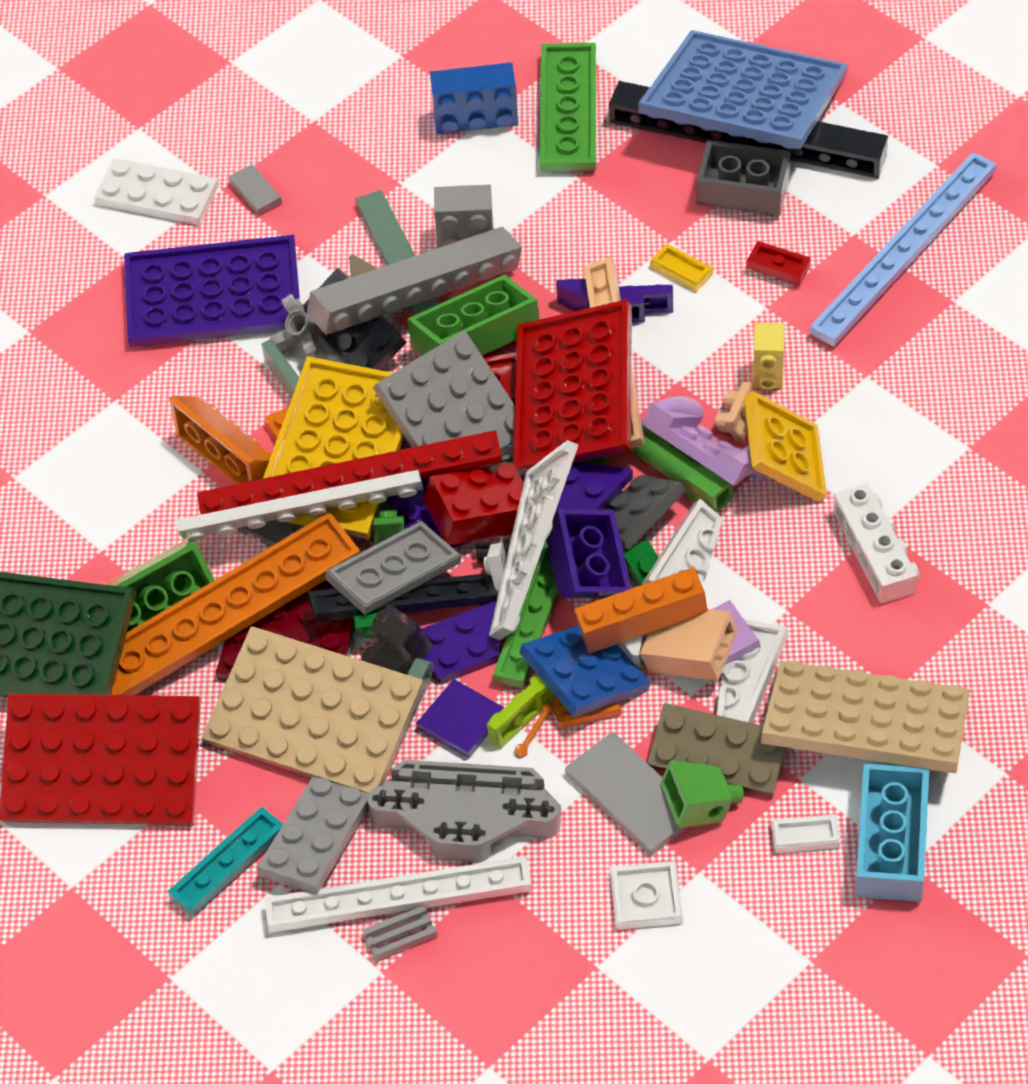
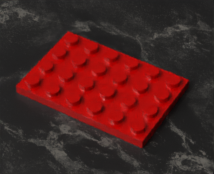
(574, 384)
(100, 759)

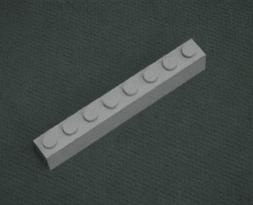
(413, 280)

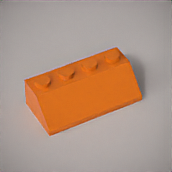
(218, 439)

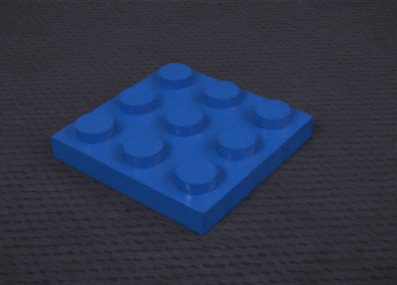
(580, 678)

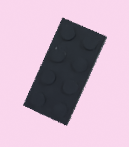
(366, 343)

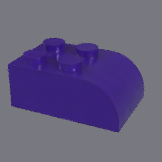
(587, 554)

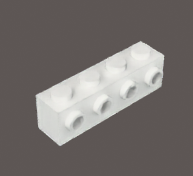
(875, 543)

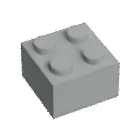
(462, 212)

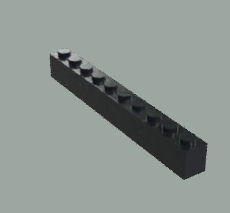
(825, 147)

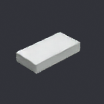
(805, 834)

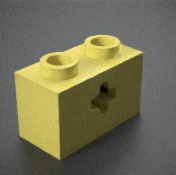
(768, 355)

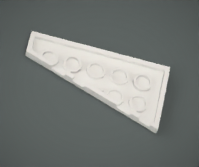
(531, 528)

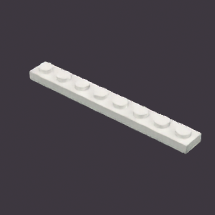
(309, 503)
(398, 894)

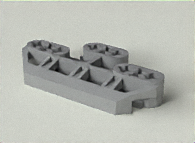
(473, 813)

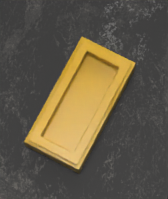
(681, 267)

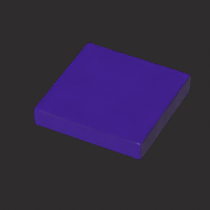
(459, 718)

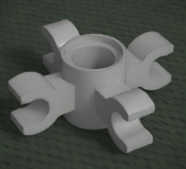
(293, 330)

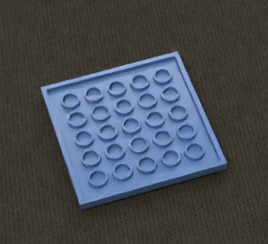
(743, 89)

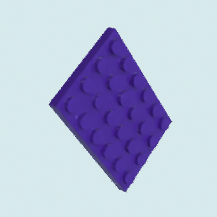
(209, 290)

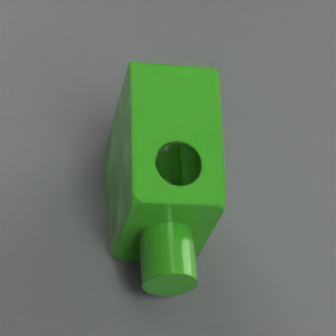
(698, 793)

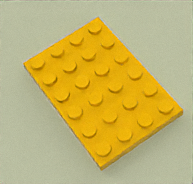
(331, 422)

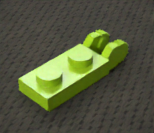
(518, 712)

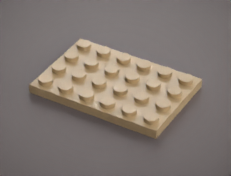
(313, 711)
(866, 716)

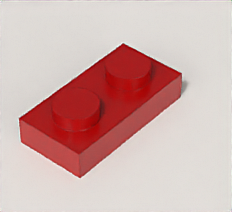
(778, 262)

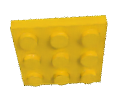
(785, 446)

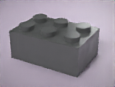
(743, 177)

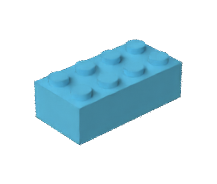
(892, 832)

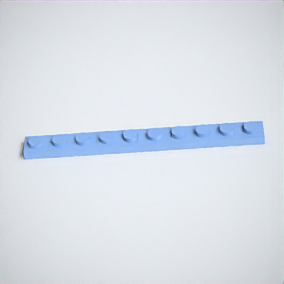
(902, 249)

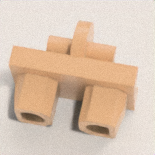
(734, 421)

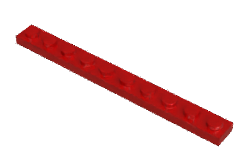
(429, 459)

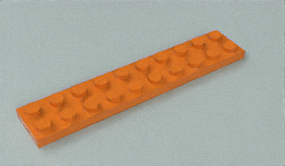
(231, 604)

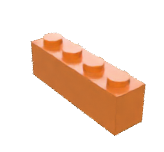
(641, 610)

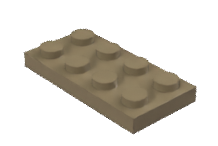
(720, 742)

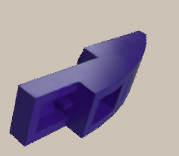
(644, 298)

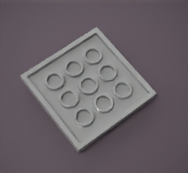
(448, 396)

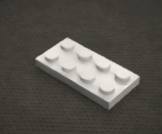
(156, 191)

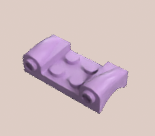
(678, 423)

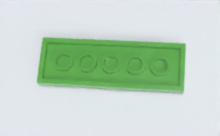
(568, 107)

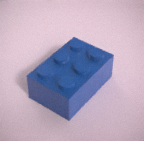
(474, 98)

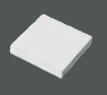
(646, 895)

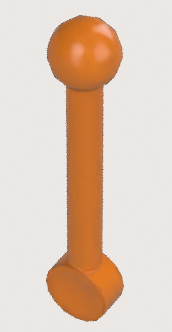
(522, 749)

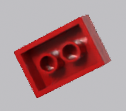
(474, 502)

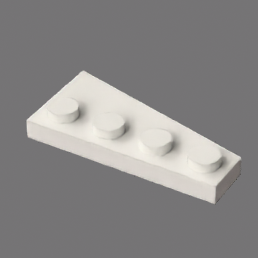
(689, 544)
(748, 677)

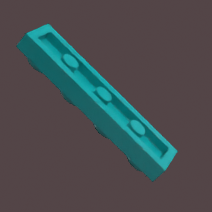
(225, 861)

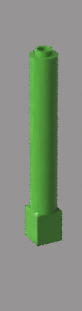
(677, 466)

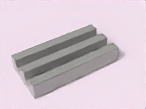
(397, 928)

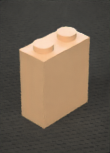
(692, 646)

